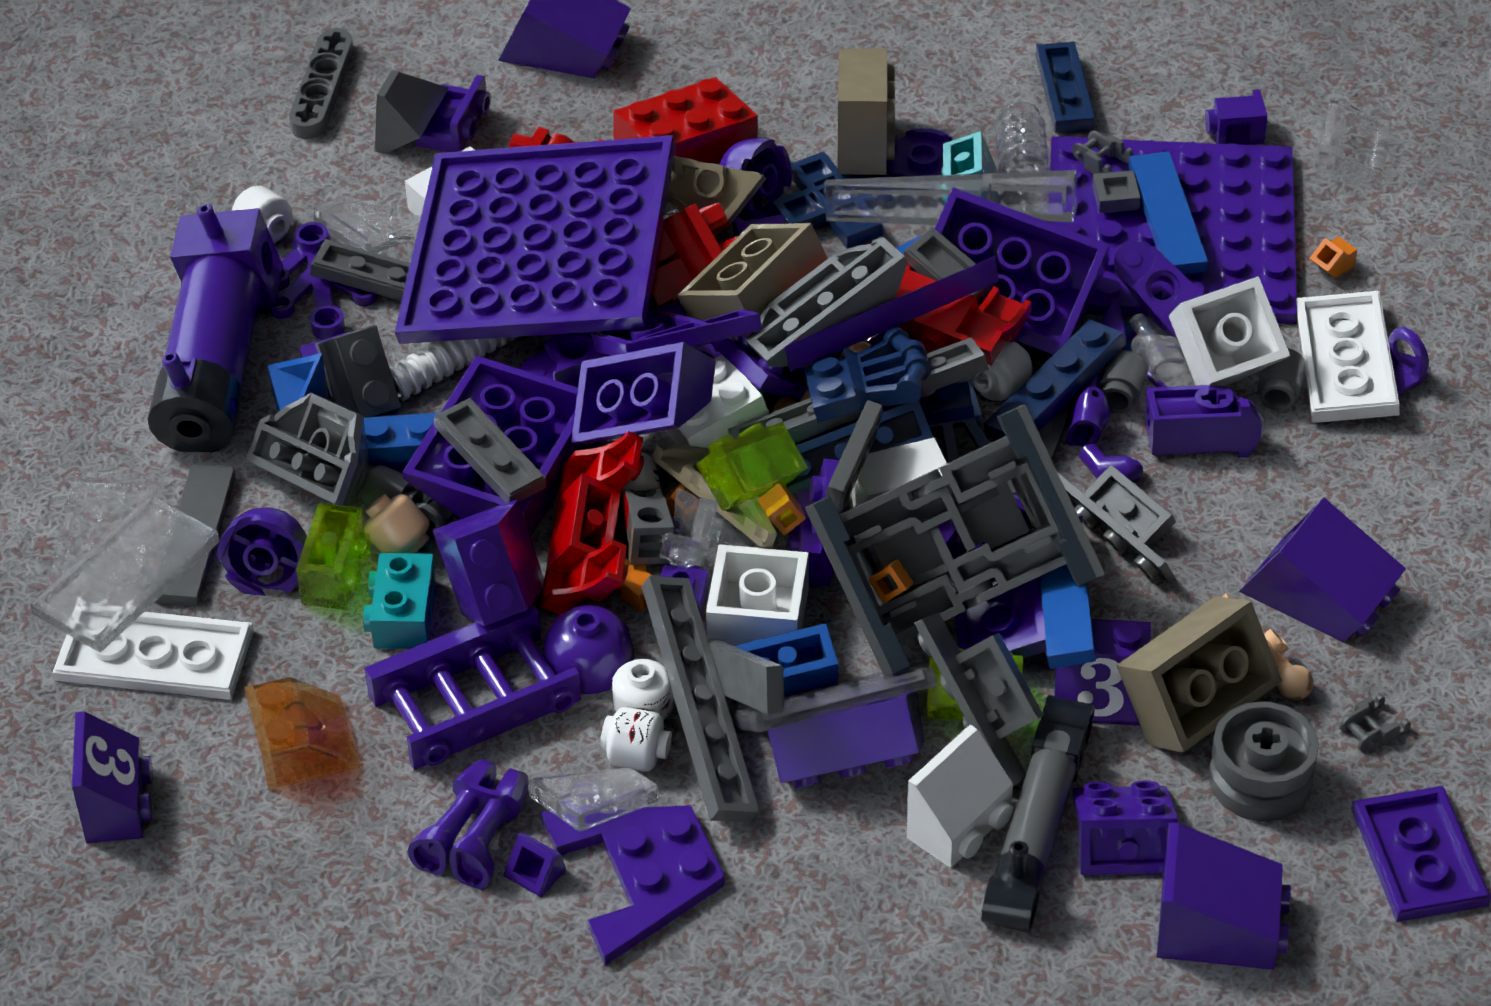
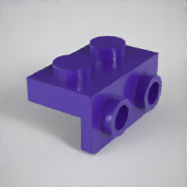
(456, 117)

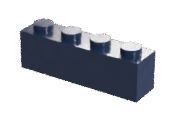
(897, 428)

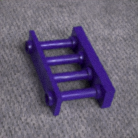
(465, 649)

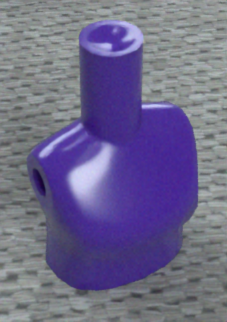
(1088, 415)

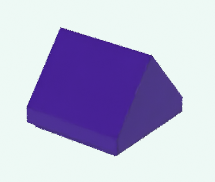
(534, 865)

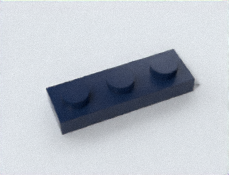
(1065, 87)

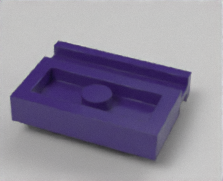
(764, 377)

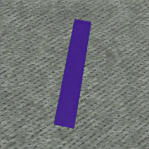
(891, 314)

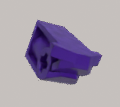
(1201, 421)

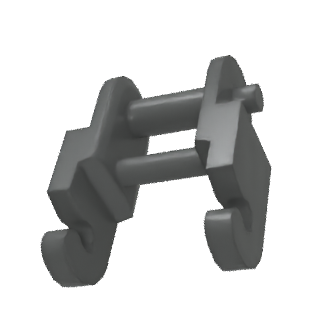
(1106, 145)
(1381, 734)

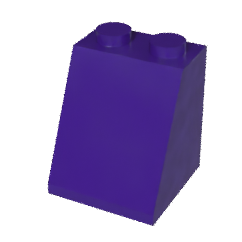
(568, 35)
(491, 563)
(1327, 574)
(1220, 903)

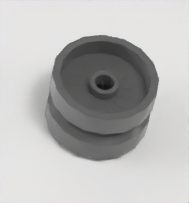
(1263, 761)

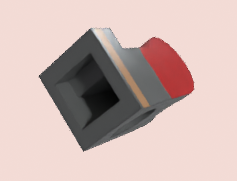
(646, 522)

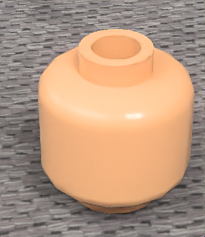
(396, 525)

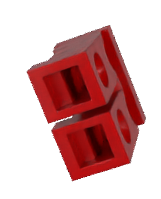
(686, 250)

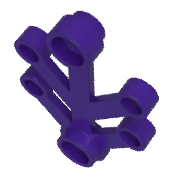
(326, 318)

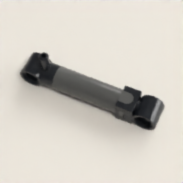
(1054, 766)

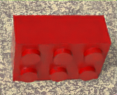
(700, 117)

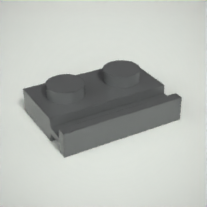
(359, 372)

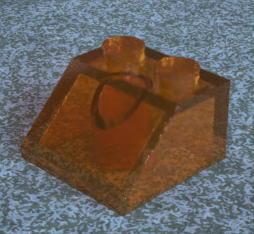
(299, 732)

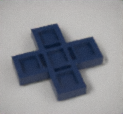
(809, 202)

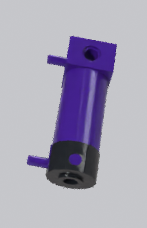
(225, 276)

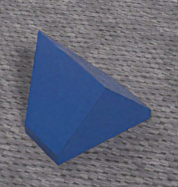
(296, 379)

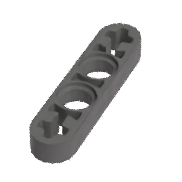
(319, 83)

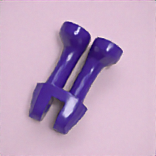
(470, 855)

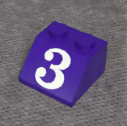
(1100, 680)
(110, 780)

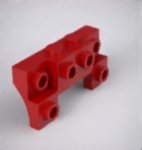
(989, 325)
(582, 549)

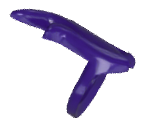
(1407, 369)

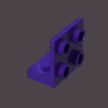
(1123, 827)

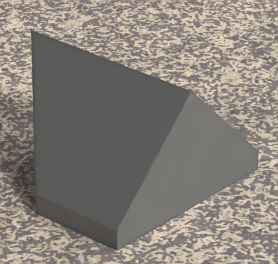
(404, 109)

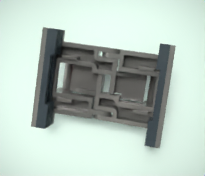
(983, 513)

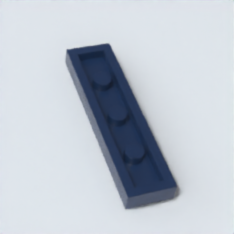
(1062, 375)

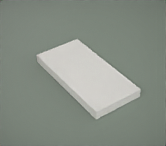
(1346, 357)
(163, 656)

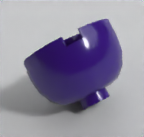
(767, 159)
(257, 545)
(590, 641)

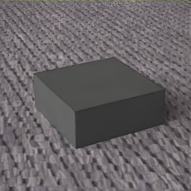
(1116, 191)

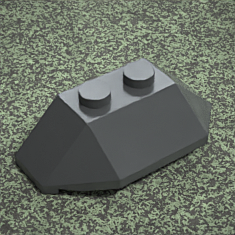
(828, 295)
(314, 448)

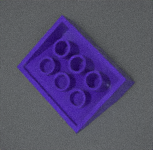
(1033, 263)
(529, 411)

